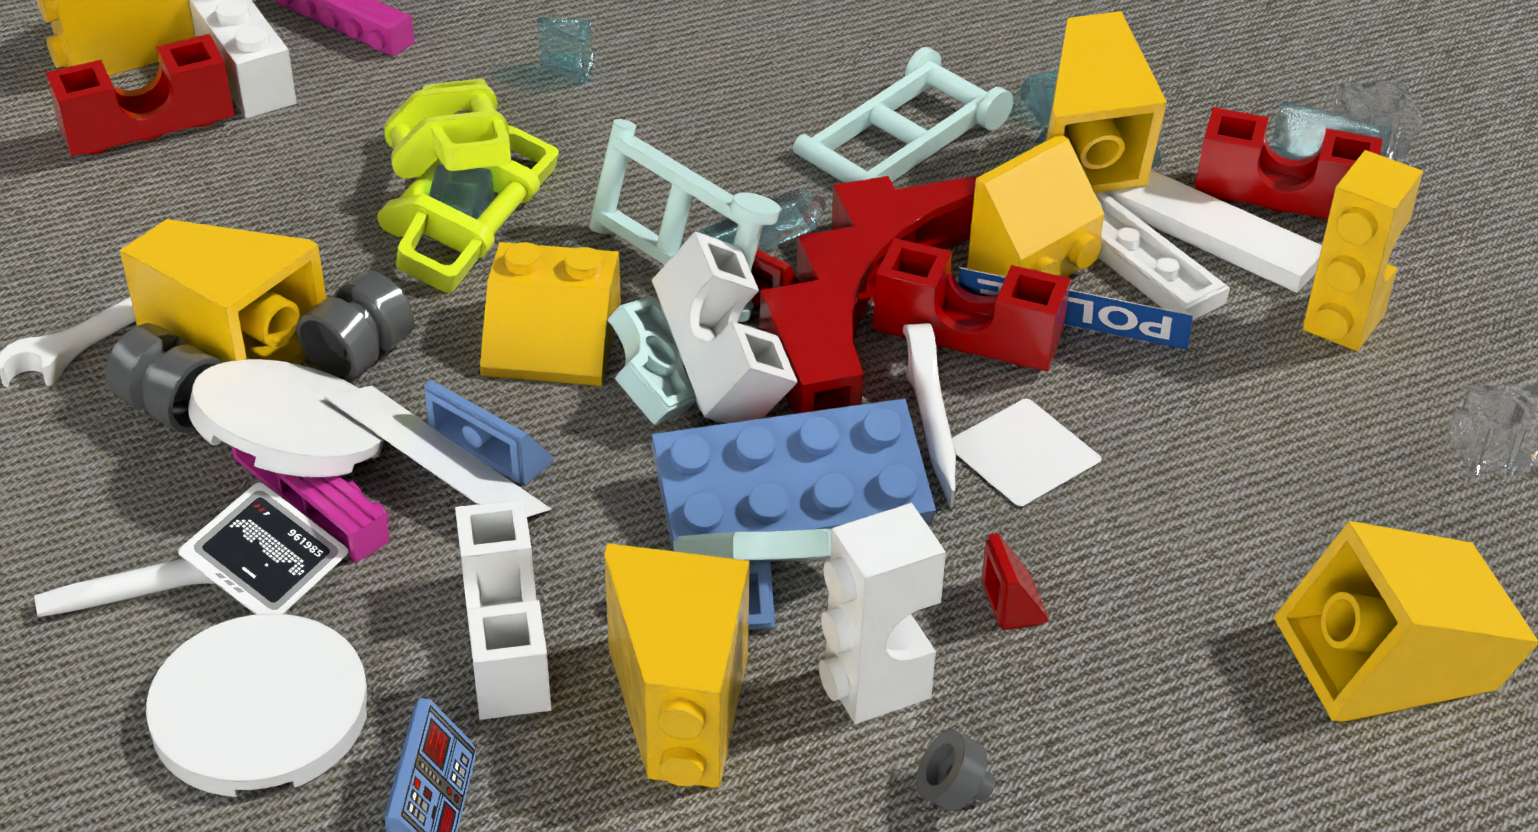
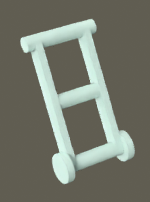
(922, 71)
(746, 209)

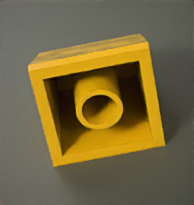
(114, 30)
(1107, 102)
(225, 288)
(1401, 623)
(678, 655)

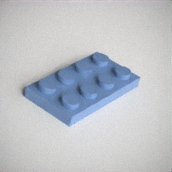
(791, 471)

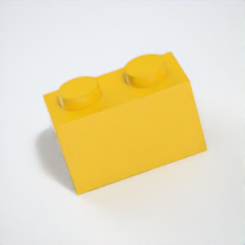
(1036, 214)
(550, 313)

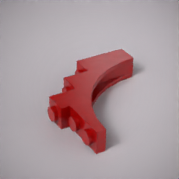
(839, 277)

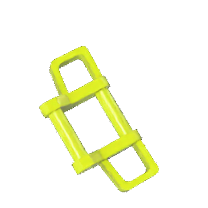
(429, 129)
(420, 214)

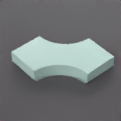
(652, 366)
(760, 546)

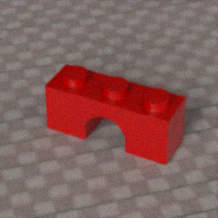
(184, 94)
(1244, 169)
(1013, 326)

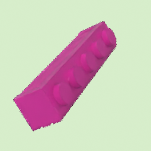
(361, 20)
(331, 505)

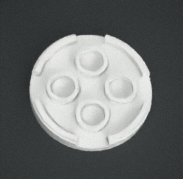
(281, 417)
(257, 704)

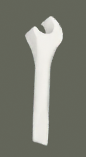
(56, 351)
(924, 378)
(119, 587)

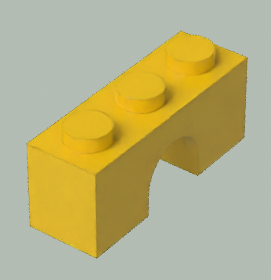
(1352, 270)

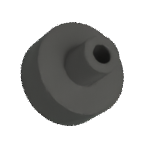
(954, 771)

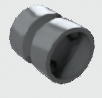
(355, 324)
(157, 373)

